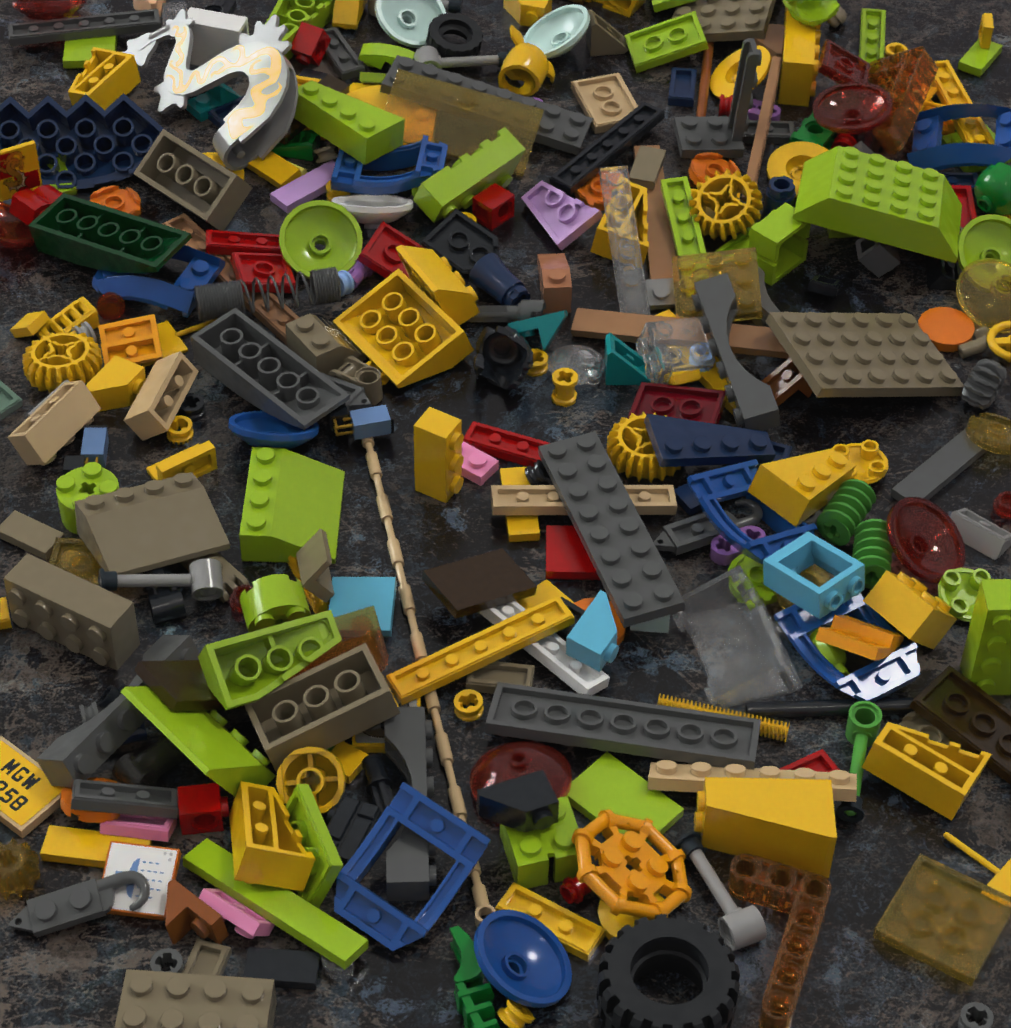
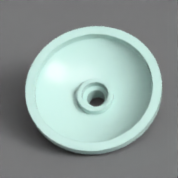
(416, 13)
(559, 30)

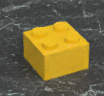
(911, 608)

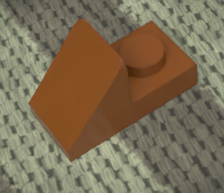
(786, 381)
(189, 912)

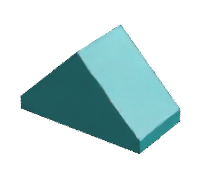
(622, 363)

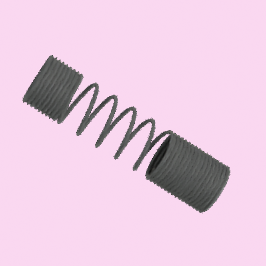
(220, 298)

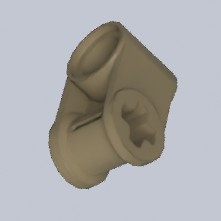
(362, 375)

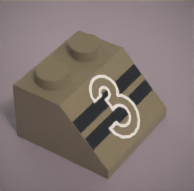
(320, 343)

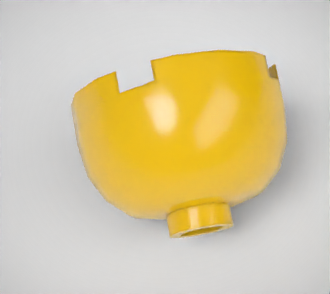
(312, 767)

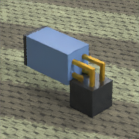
(363, 422)
(93, 448)

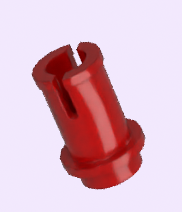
(573, 890)

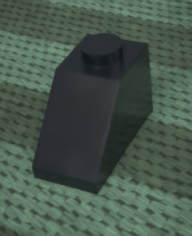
(520, 803)

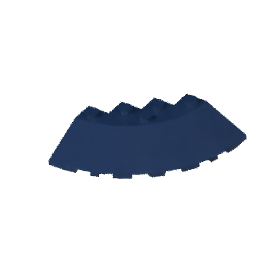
(91, 141)

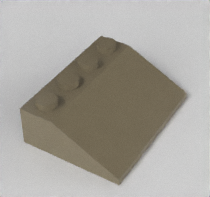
(150, 525)

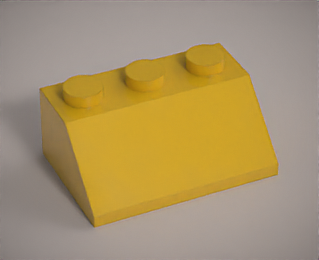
(439, 283)

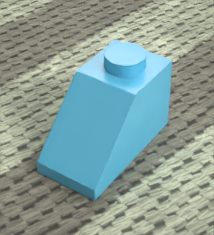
(594, 635)

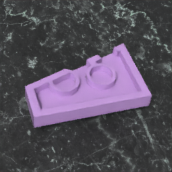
(560, 214)

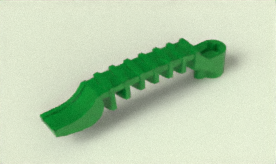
(471, 994)

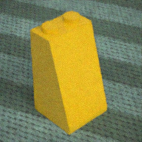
(770, 819)

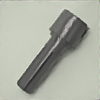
(508, 313)

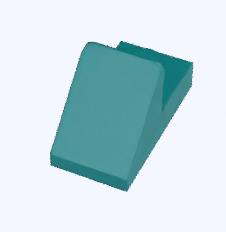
(209, 100)
(546, 324)

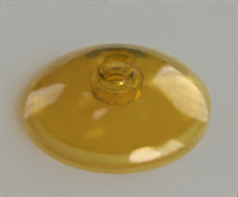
(986, 292)

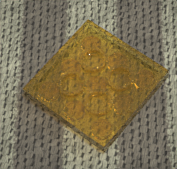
(742, 272)
(945, 919)

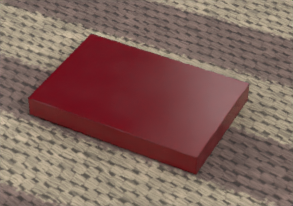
(679, 402)

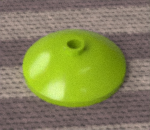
(322, 224)
(985, 238)

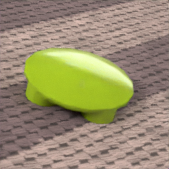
(960, 589)

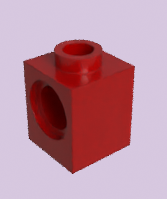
(310, 44)
(493, 206)
(201, 808)

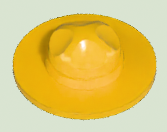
(725, 74)
(790, 159)

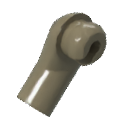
(839, 18)
(975, 346)

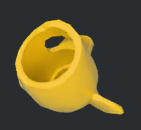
(526, 64)

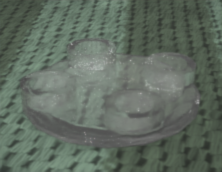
(580, 358)

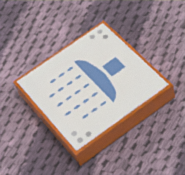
(153, 862)

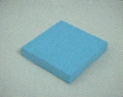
(360, 592)

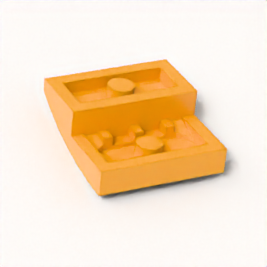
(131, 339)
(860, 637)

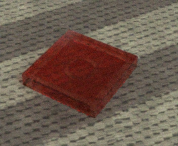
(842, 65)

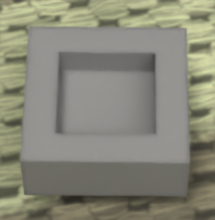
(660, 293)

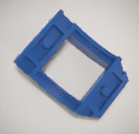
(927, 138)
(424, 154)
(201, 270)
(731, 483)
(866, 683)
(435, 825)

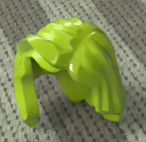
(812, 11)

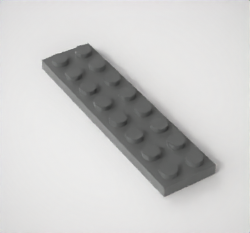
(557, 128)
(611, 530)
(622, 726)

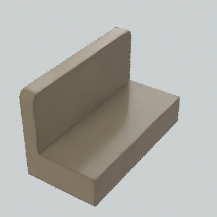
(314, 565)

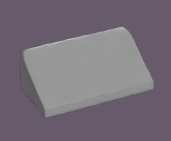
(981, 533)

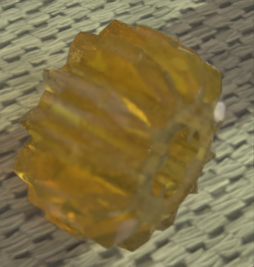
(17, 868)

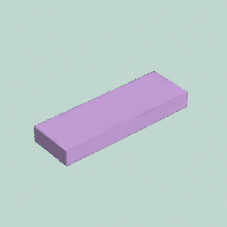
(303, 188)

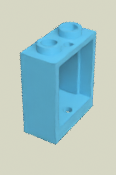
(783, 569)

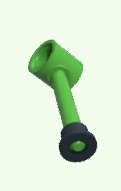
(861, 731)

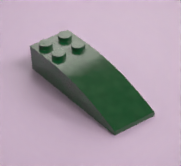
(104, 237)

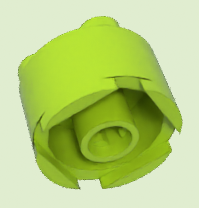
(79, 485)
(273, 602)

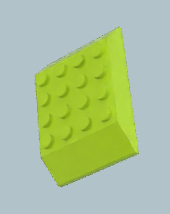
(881, 201)

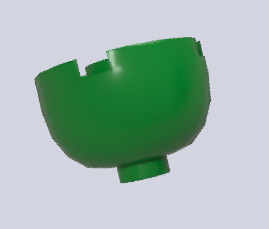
(994, 189)

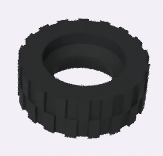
(459, 25)

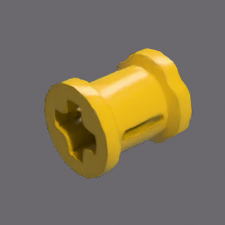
(565, 382)

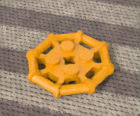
(612, 878)

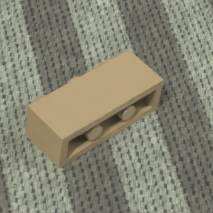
(161, 396)
(54, 423)

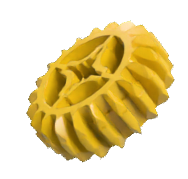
(721, 196)
(61, 358)
(632, 450)

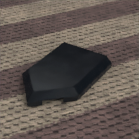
(461, 241)

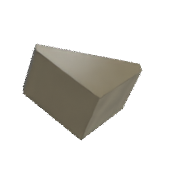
(603, 38)

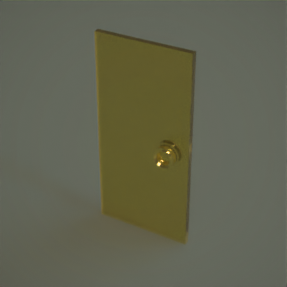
(459, 115)

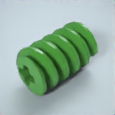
(845, 511)
(872, 549)

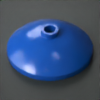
(264, 430)
(522, 958)

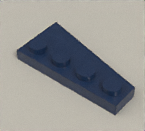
(702, 443)

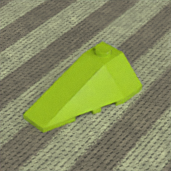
(258, 662)

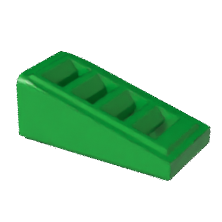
(300, 146)

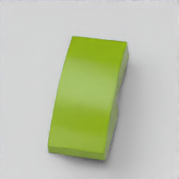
(377, 53)

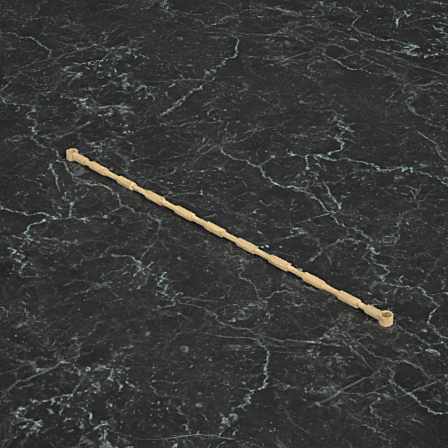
(432, 702)

